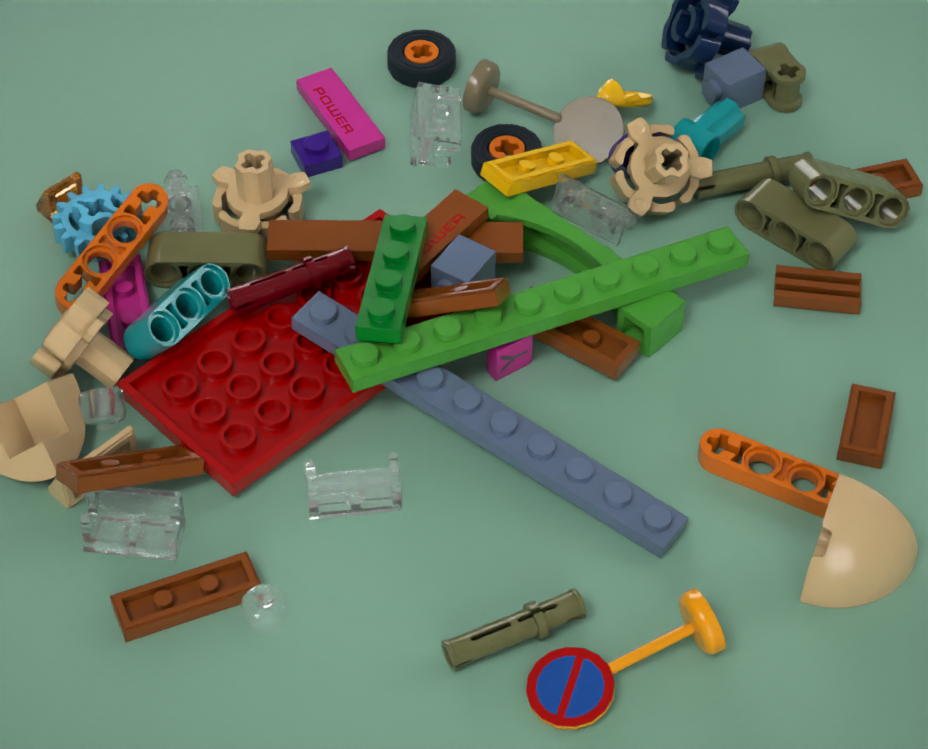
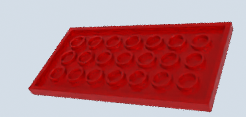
(251, 386)

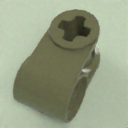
(782, 77)

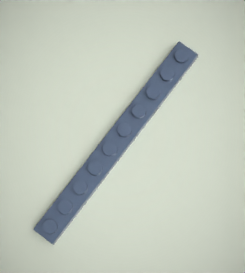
(511, 438)

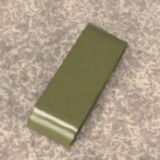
(861, 204)
(795, 227)
(179, 253)

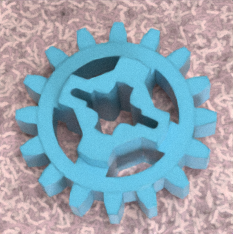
(88, 215)

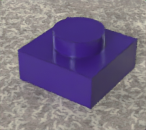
(316, 153)

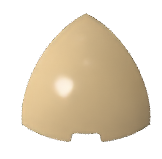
(41, 430)
(861, 549)

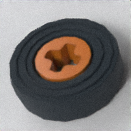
(433, 61)
(499, 138)

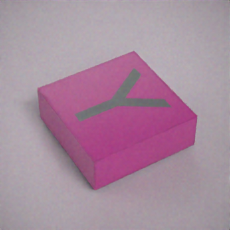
(509, 357)

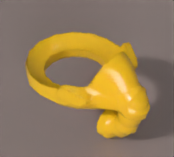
(615, 95)

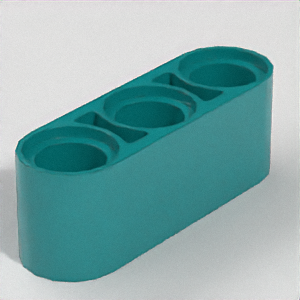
(176, 312)

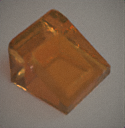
(58, 193)

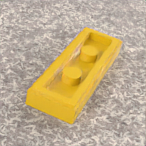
(538, 168)

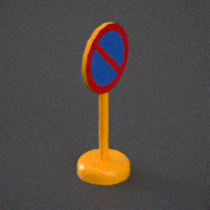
(577, 686)

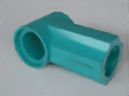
(711, 127)

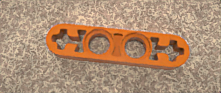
(108, 247)
(774, 484)

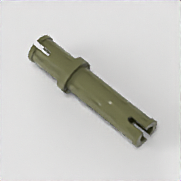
(747, 176)
(532, 621)

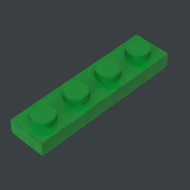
(392, 279)

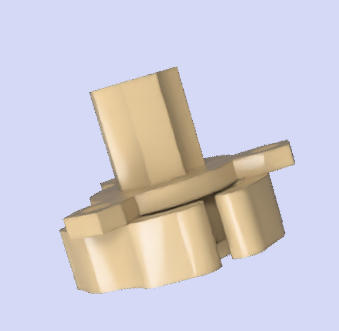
(651, 180)
(256, 193)
(79, 341)

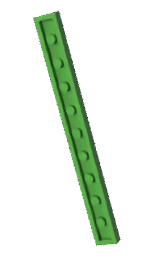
(542, 308)

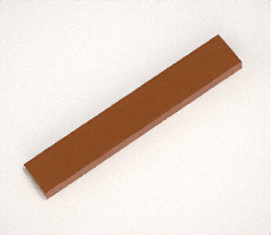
(301, 238)

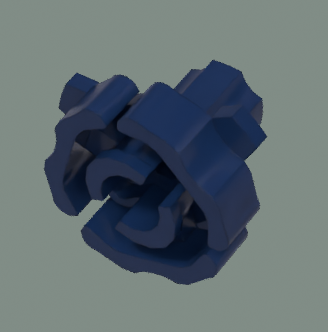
(705, 30)

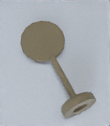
(586, 121)

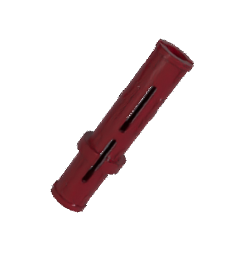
(301, 276)

